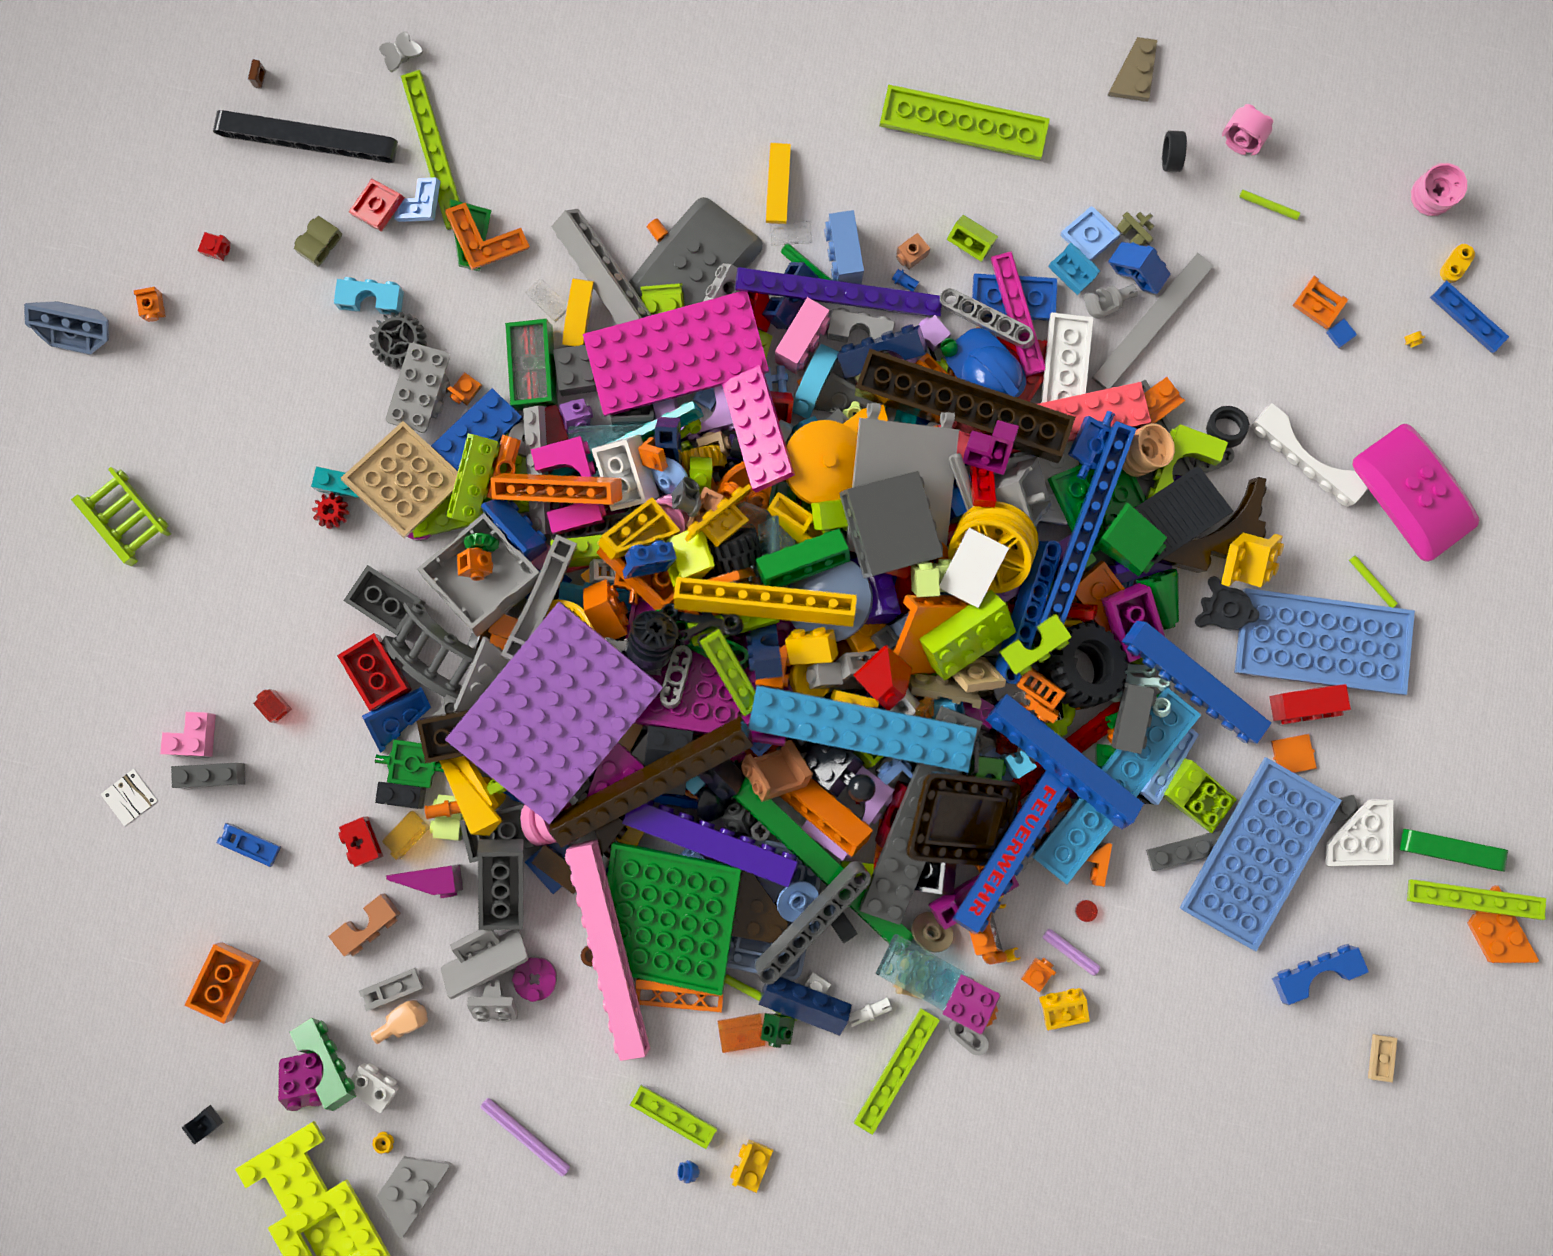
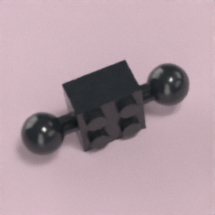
(836, 769)

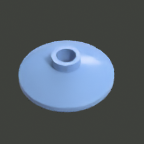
(670, 477)
(790, 908)

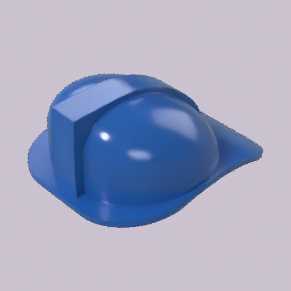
(987, 363)

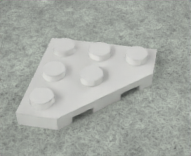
(1364, 837)

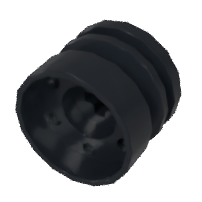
(651, 640)

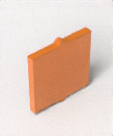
(1294, 753)

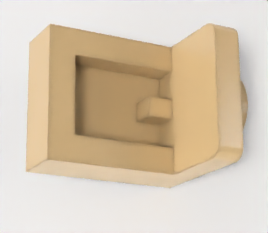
(716, 439)

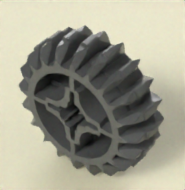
(403, 323)

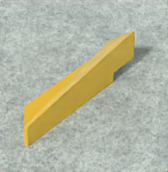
(472, 795)

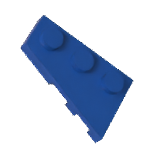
(392, 718)

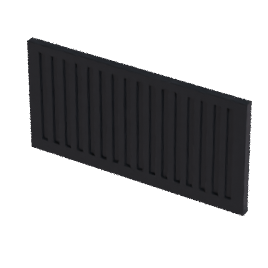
(1184, 510)

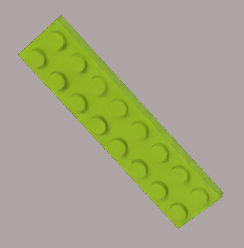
(964, 122)

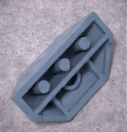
(67, 325)

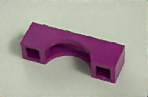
(947, 905)

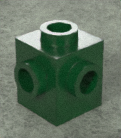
(777, 1029)

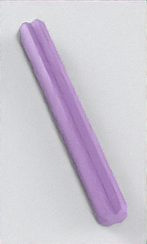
(525, 1137)

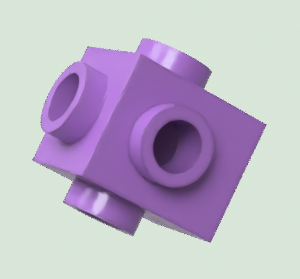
(575, 413)

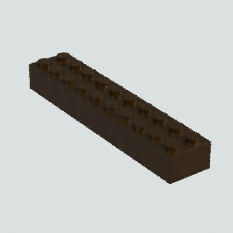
(976, 407)

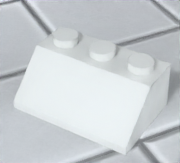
(623, 461)

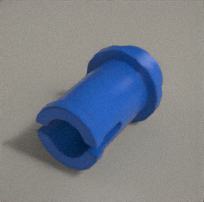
(905, 280)

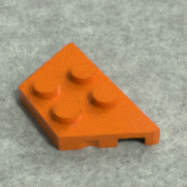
(1501, 937)

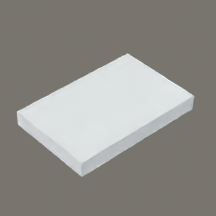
(973, 567)

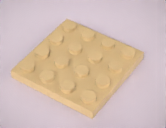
(402, 479)

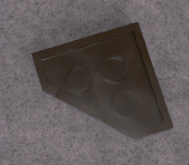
(756, 912)

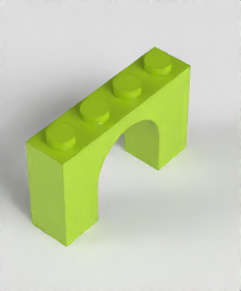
(1192, 444)

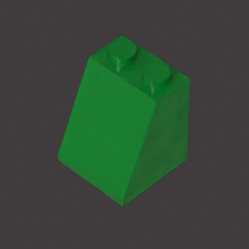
(1132, 541)

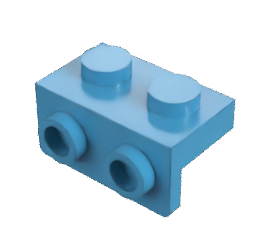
(1074, 269)

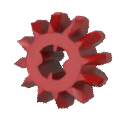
(330, 519)

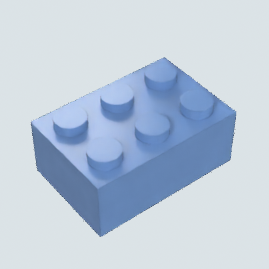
(844, 247)

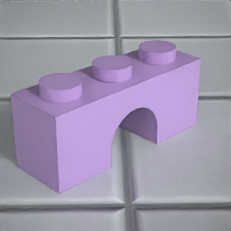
(933, 332)

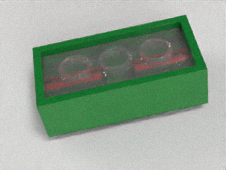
(531, 364)

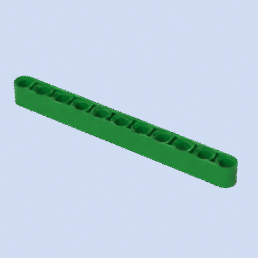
(810, 854)

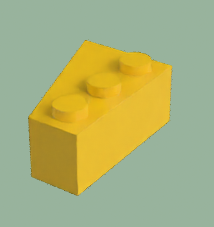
(642, 526)

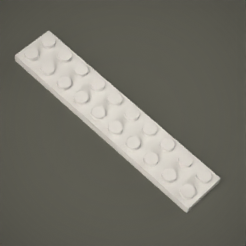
(1064, 377)

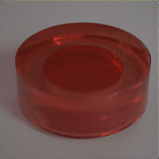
(1086, 910)

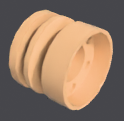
(1149, 450)

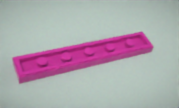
(1017, 308)

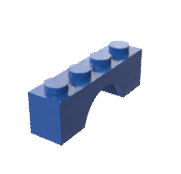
(1295, 984)

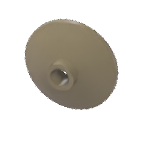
(926, 924)

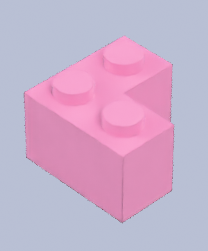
(195, 740)

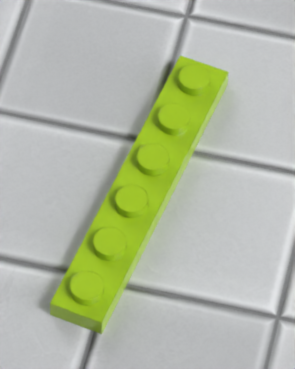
(1476, 899)
(896, 1071)

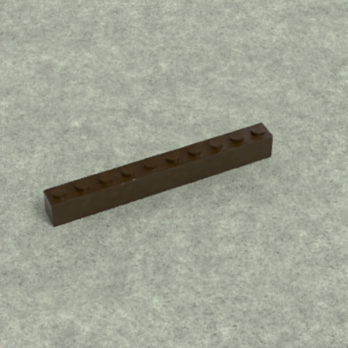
(651, 781)

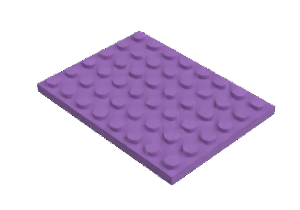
(554, 712)

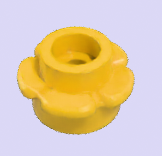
(1414, 339)
(377, 1143)

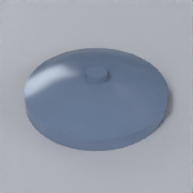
(844, 580)

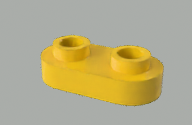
(1458, 262)

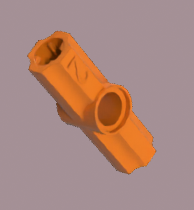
(507, 454)

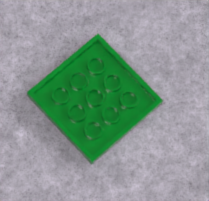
(1071, 492)

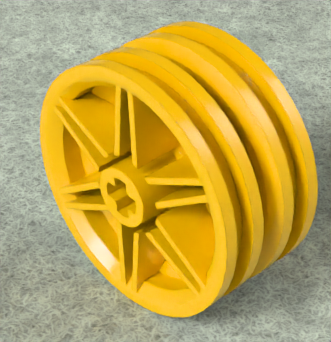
(1008, 527)

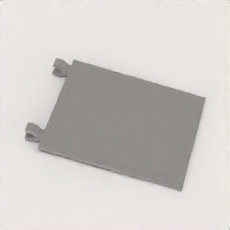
(899, 448)

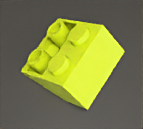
(692, 557)

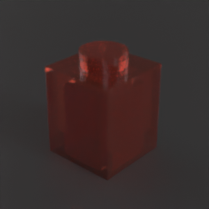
(271, 705)

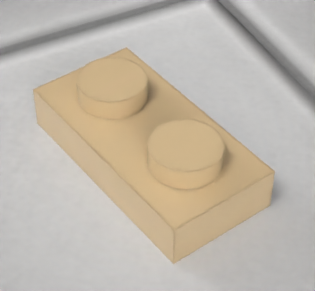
(1382, 1058)

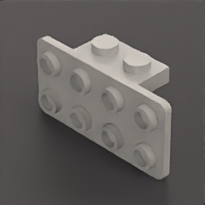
(419, 388)
(482, 958)

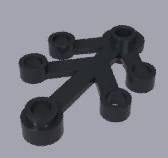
(703, 623)

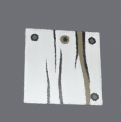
(128, 797)

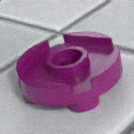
(547, 979)

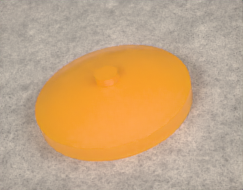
(822, 460)

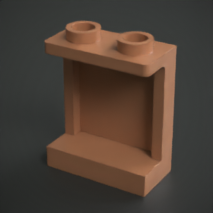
(777, 772)

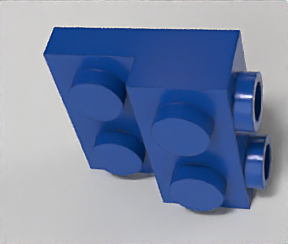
(649, 559)

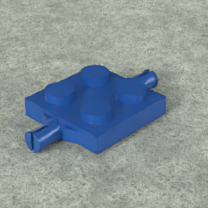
(1090, 442)

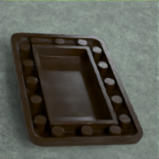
(961, 818)

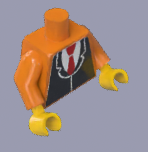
(988, 943)

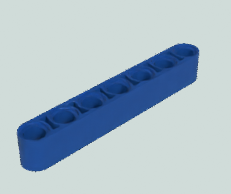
(1033, 602)

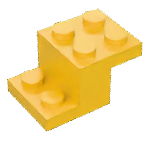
(1252, 560)

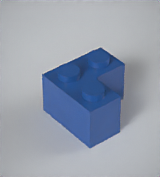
(1141, 265)

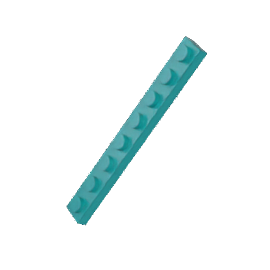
(687, 412)

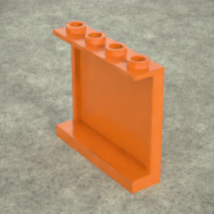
(923, 617)

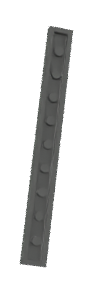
(1202, 845)

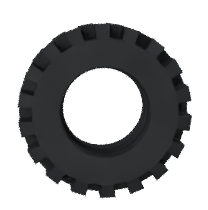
(736, 552)

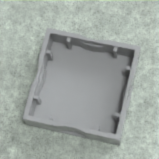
(487, 600)

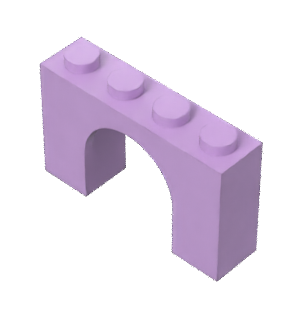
(719, 421)
(882, 796)

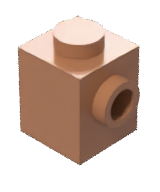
(912, 251)

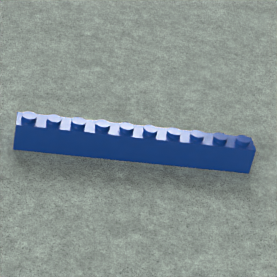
(1088, 522)

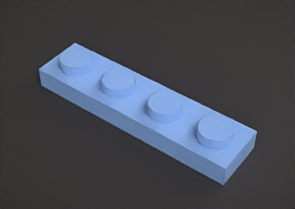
(1161, 779)

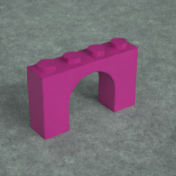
(570, 454)

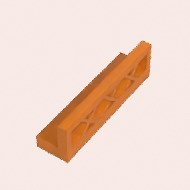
(654, 986)

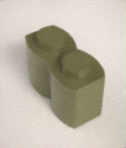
(317, 240)

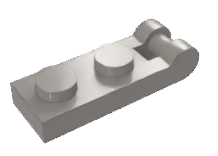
(392, 989)

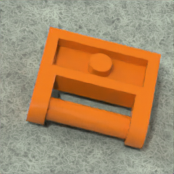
(1317, 307)

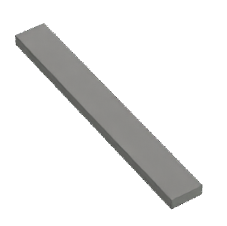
(1152, 321)

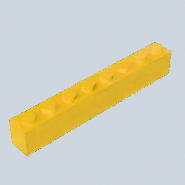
(765, 601)

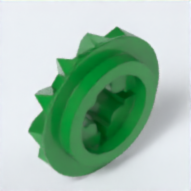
(483, 541)

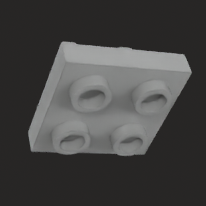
(492, 1005)

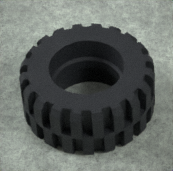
(1106, 660)

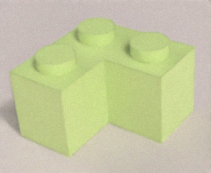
(927, 577)

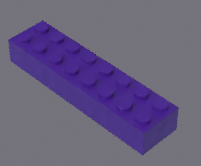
(713, 843)

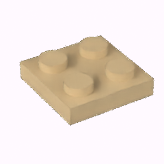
(979, 676)

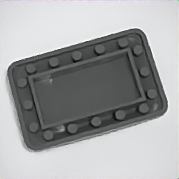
(695, 250)

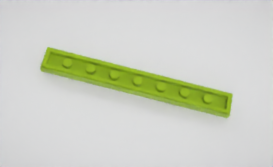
(430, 139)

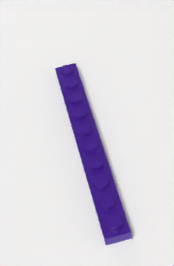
(838, 292)

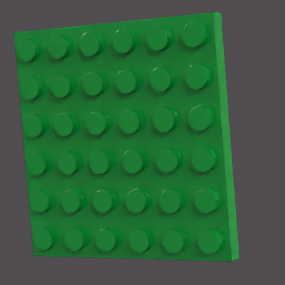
(674, 915)

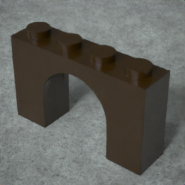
(555, 864)

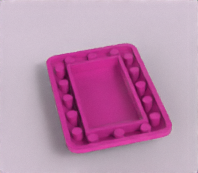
(1416, 492)

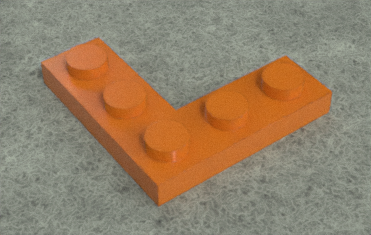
(474, 248)

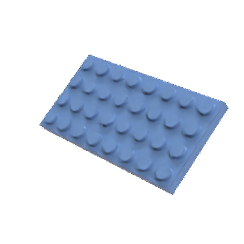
(1327, 642)
(1260, 854)

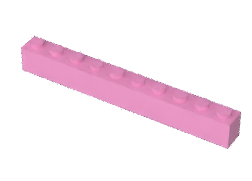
(607, 950)

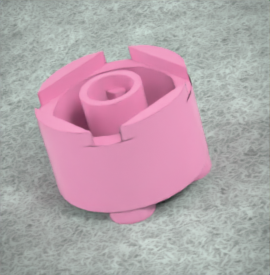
(1247, 130)

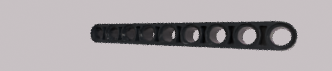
(305, 136)

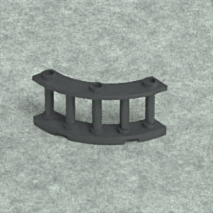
(414, 666)

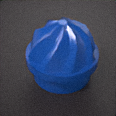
(688, 1171)

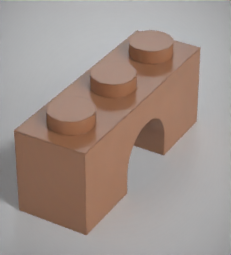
(381, 914)

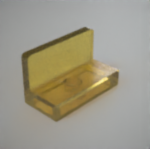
(405, 835)

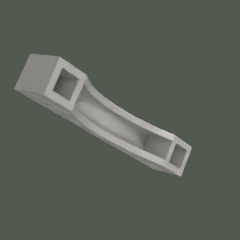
(541, 595)

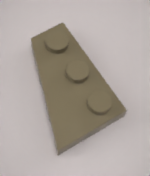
(1137, 72)
(935, 687)

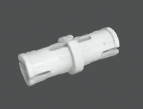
(869, 1012)

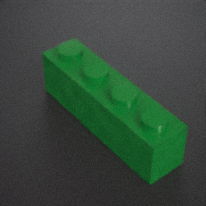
(803, 559)

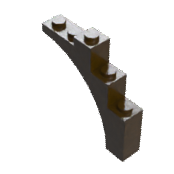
(1196, 553)

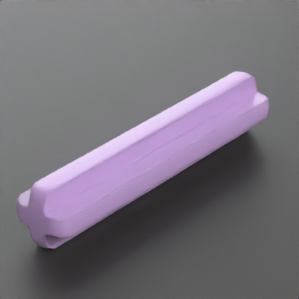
(1071, 952)

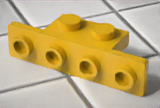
(722, 522)

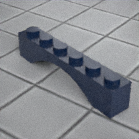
(669, 438)

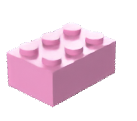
(802, 336)

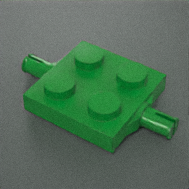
(408, 766)

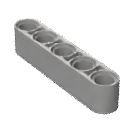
(978, 313)

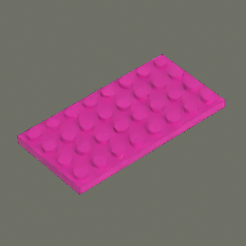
(674, 352)

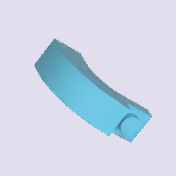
(814, 380)

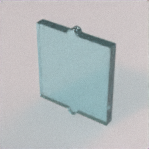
(769, 535)

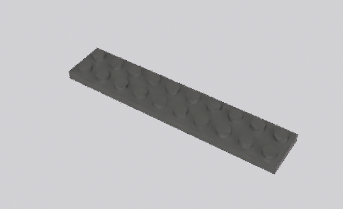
(895, 872)

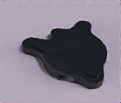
(1226, 608)

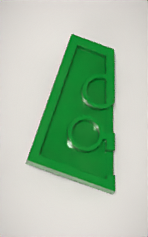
(481, 218)

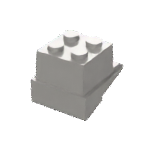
(1024, 489)

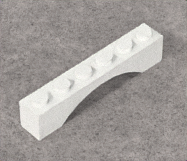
(1276, 429)

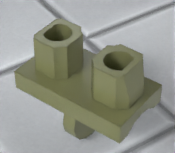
(1129, 222)

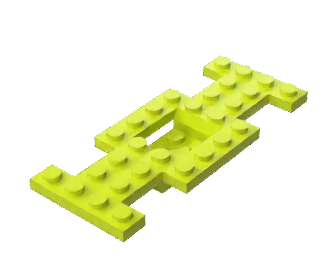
(328, 1217)

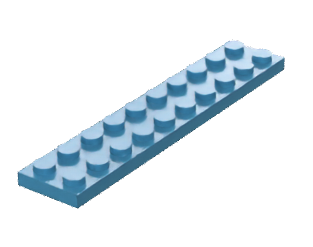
(862, 728)
(1083, 826)

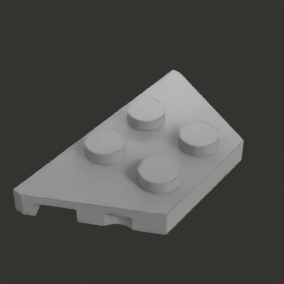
(483, 671)
(409, 1190)

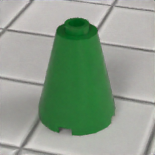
(1165, 594)

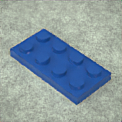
(1038, 292)
(487, 418)

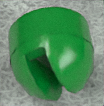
(949, 347)

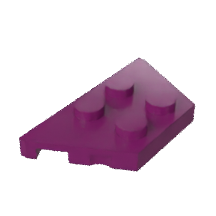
(614, 767)

